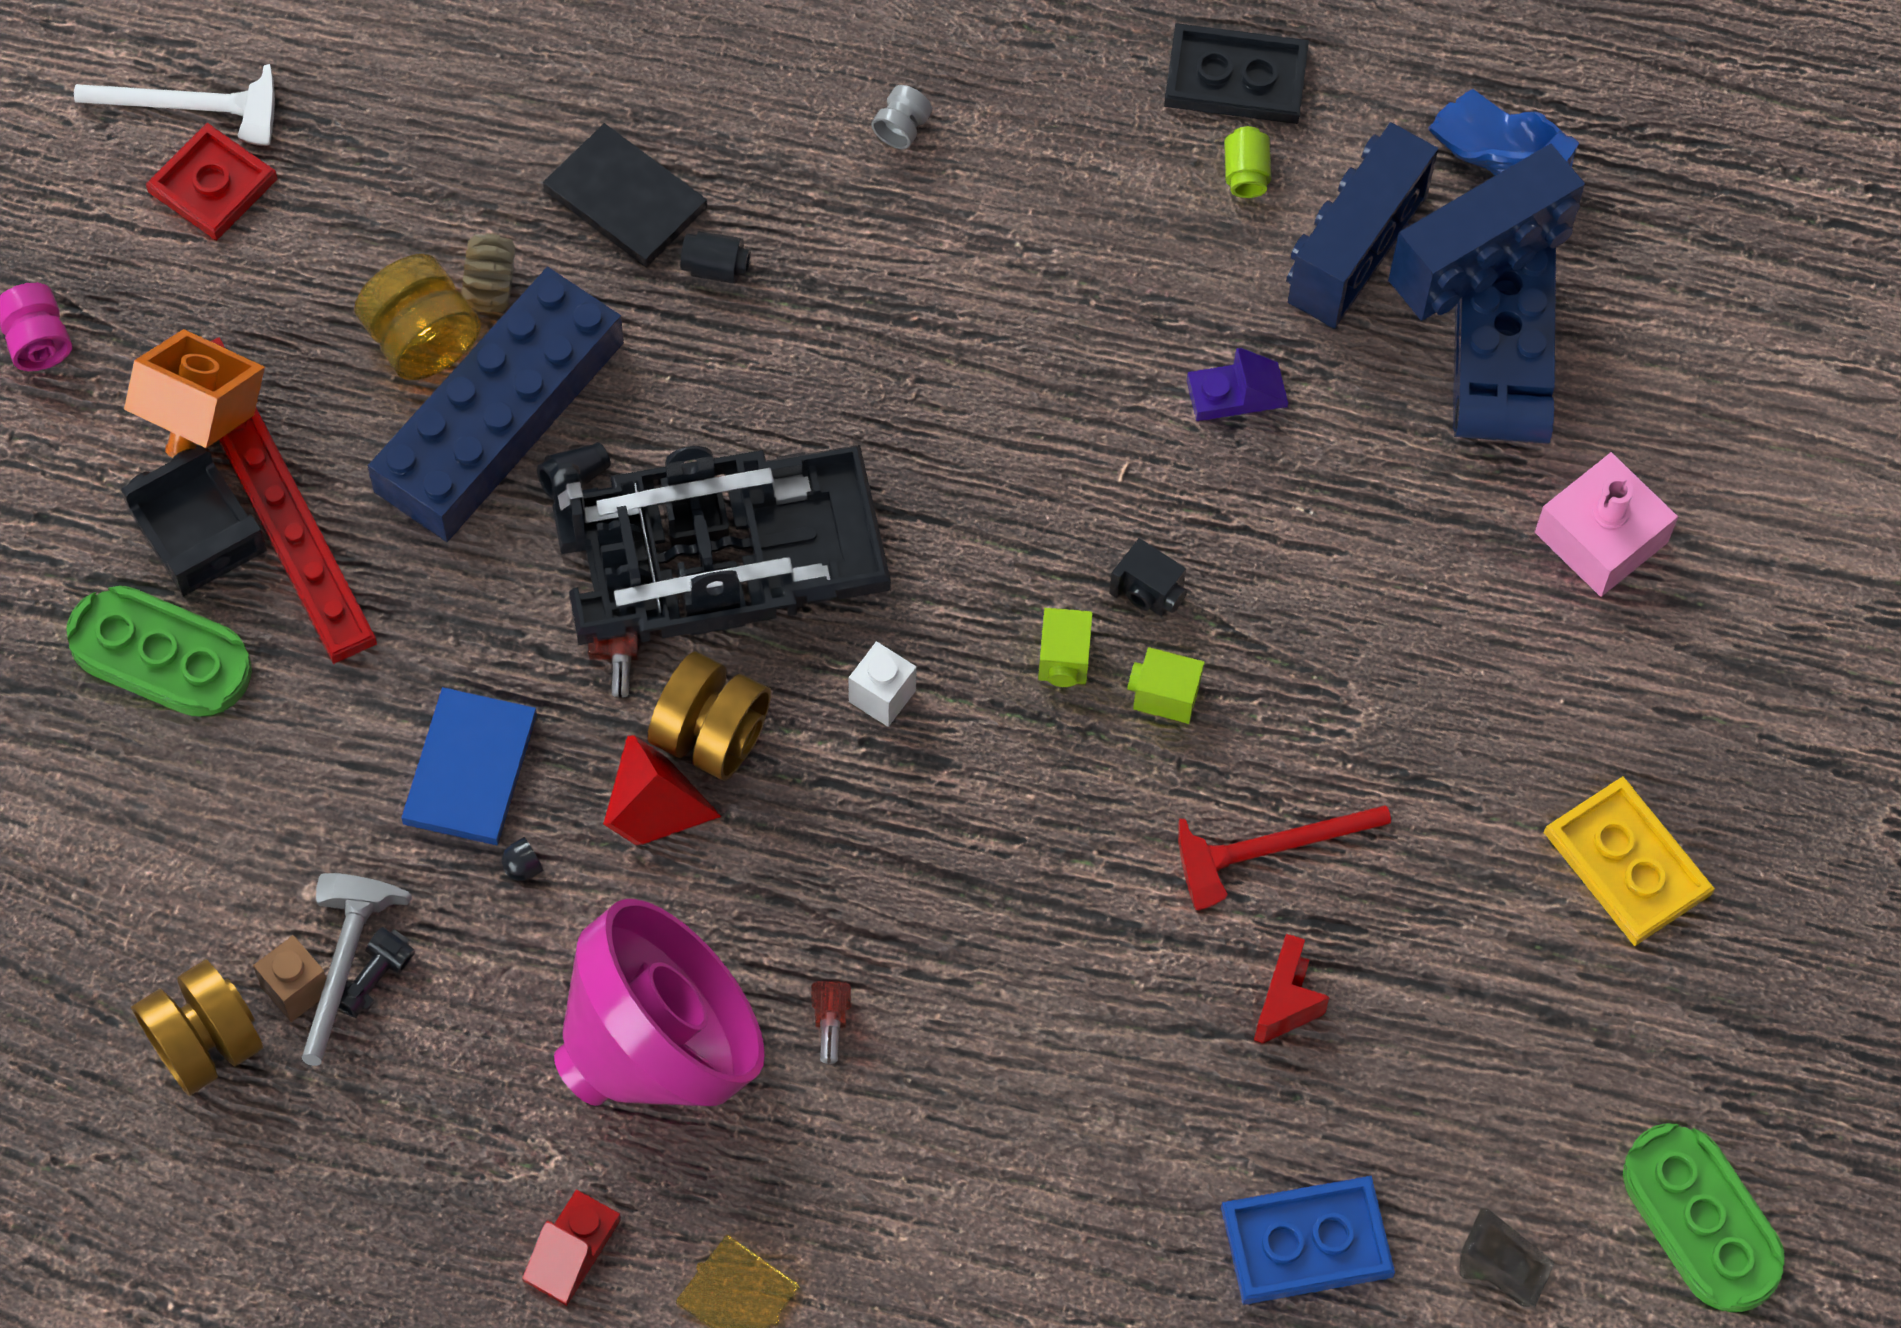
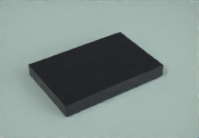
(1236, 73)
(625, 195)

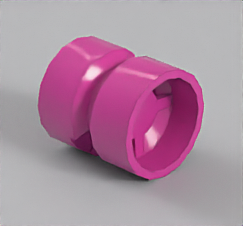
(33, 327)

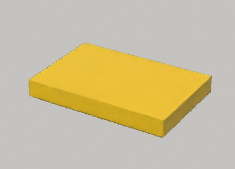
(1629, 861)

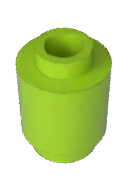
(1247, 162)

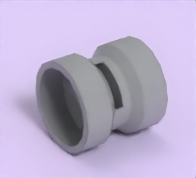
(899, 120)

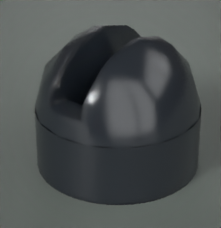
(521, 861)

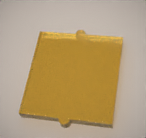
(737, 1289)

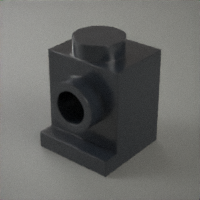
(1149, 579)

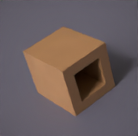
(291, 978)

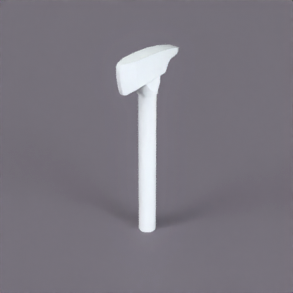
(253, 105)

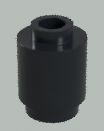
(715, 257)

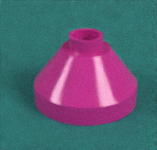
(654, 1015)

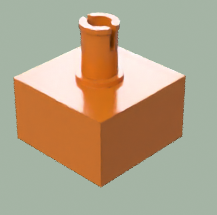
(193, 390)

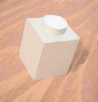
(882, 684)

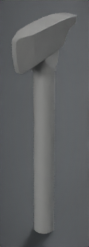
(359, 899)

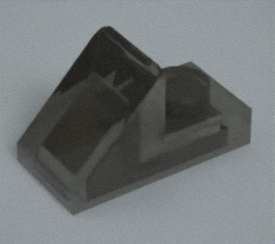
(1505, 1259)

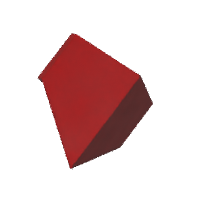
(653, 797)

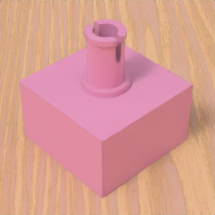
(1606, 524)

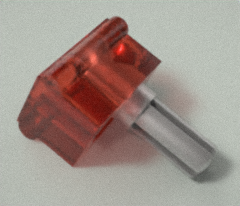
(621, 652)
(830, 1007)

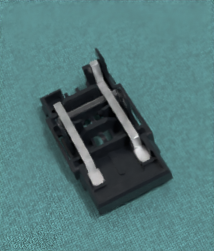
(805, 522)

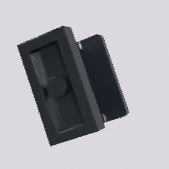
(193, 520)

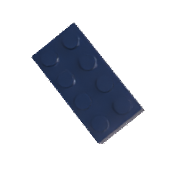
(1360, 224)
(1486, 233)

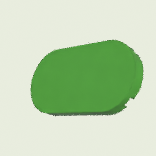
(159, 651)
(1704, 1217)

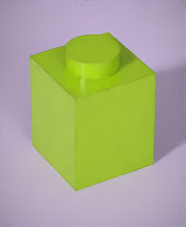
(1065, 647)
(1166, 684)

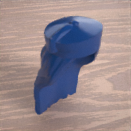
(1494, 139)

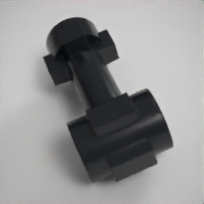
(387, 951)

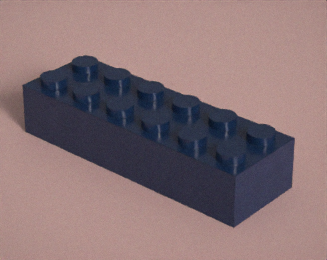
(496, 404)

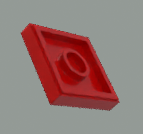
(211, 181)

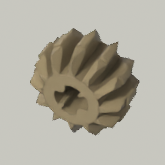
(488, 272)

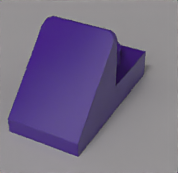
(1237, 389)

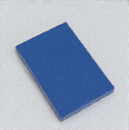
(469, 766)
(1307, 1240)

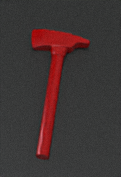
(1203, 861)

